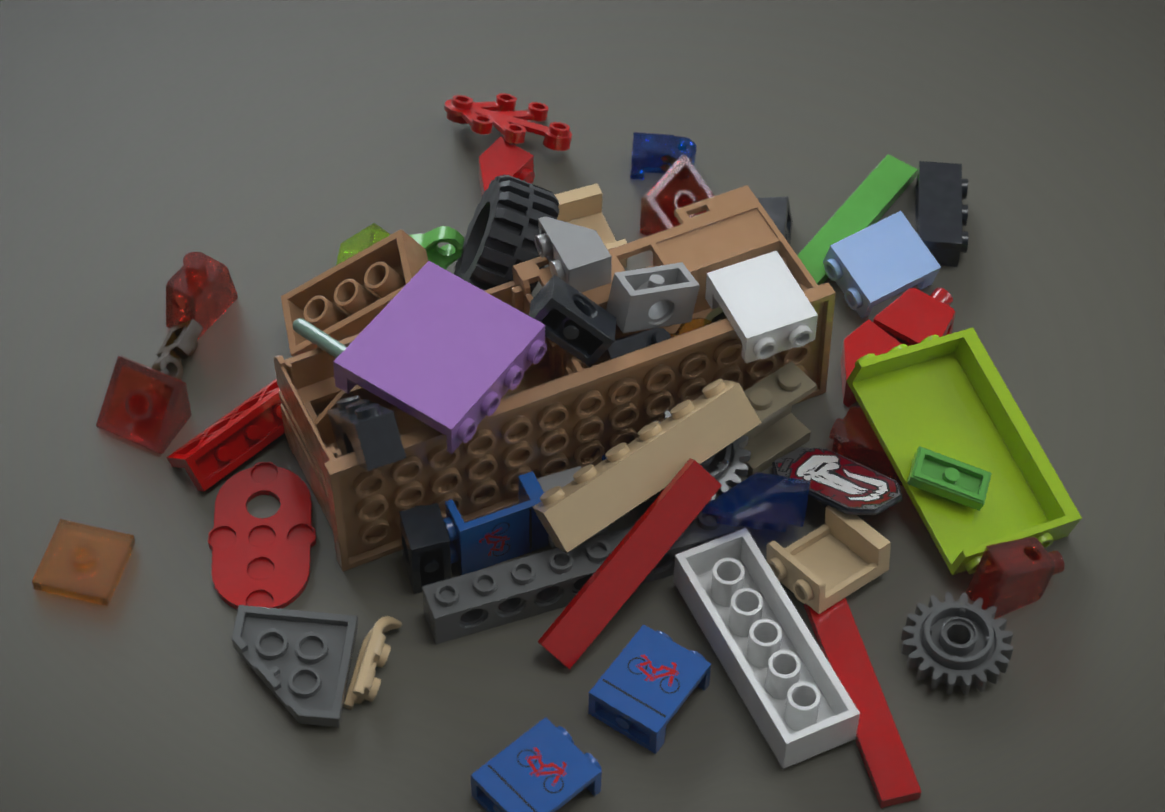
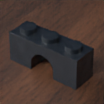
(367, 431)

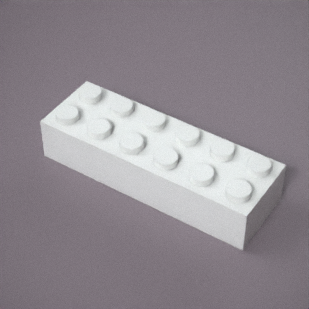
(765, 648)

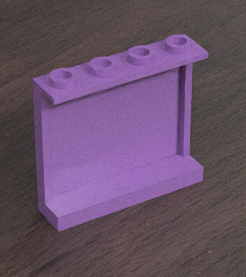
(443, 353)

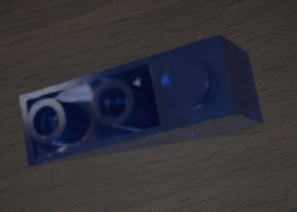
(762, 503)

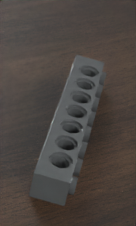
(539, 582)

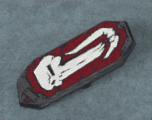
(840, 481)

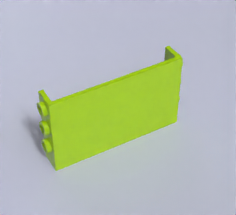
(956, 404)

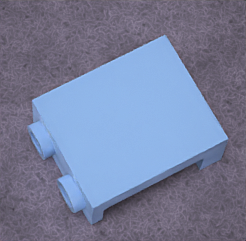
(880, 263)

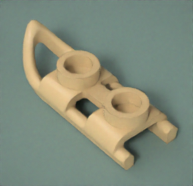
(371, 654)

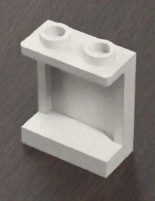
(763, 305)

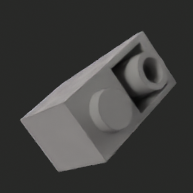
(574, 254)

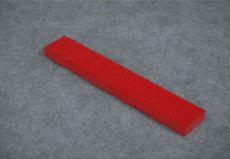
(629, 563)
(876, 731)

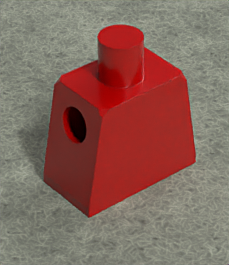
(917, 316)

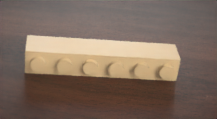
(646, 464)

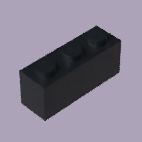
(940, 210)

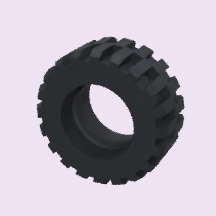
(504, 231)

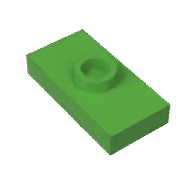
(949, 478)

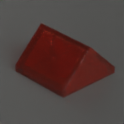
(674, 190)
(144, 405)

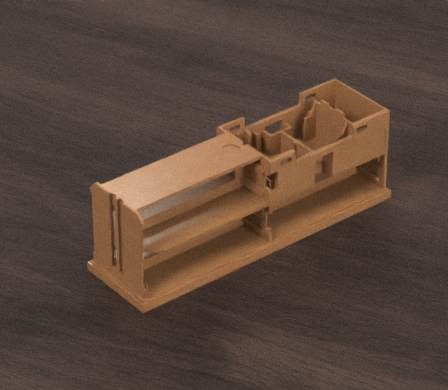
(562, 408)

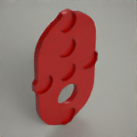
(262, 558)

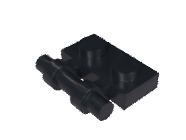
(634, 342)

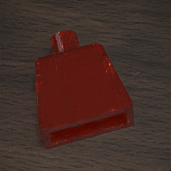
(199, 291)
(1013, 574)

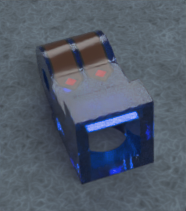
(658, 153)

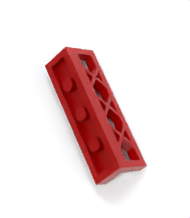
(232, 439)

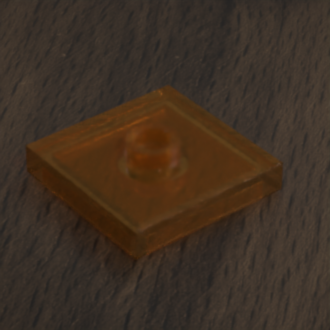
(83, 562)

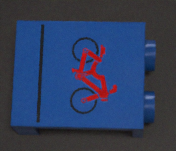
(499, 534)
(647, 687)
(536, 773)

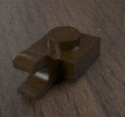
(178, 344)

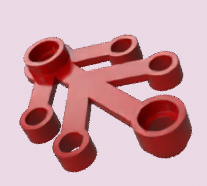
(507, 121)

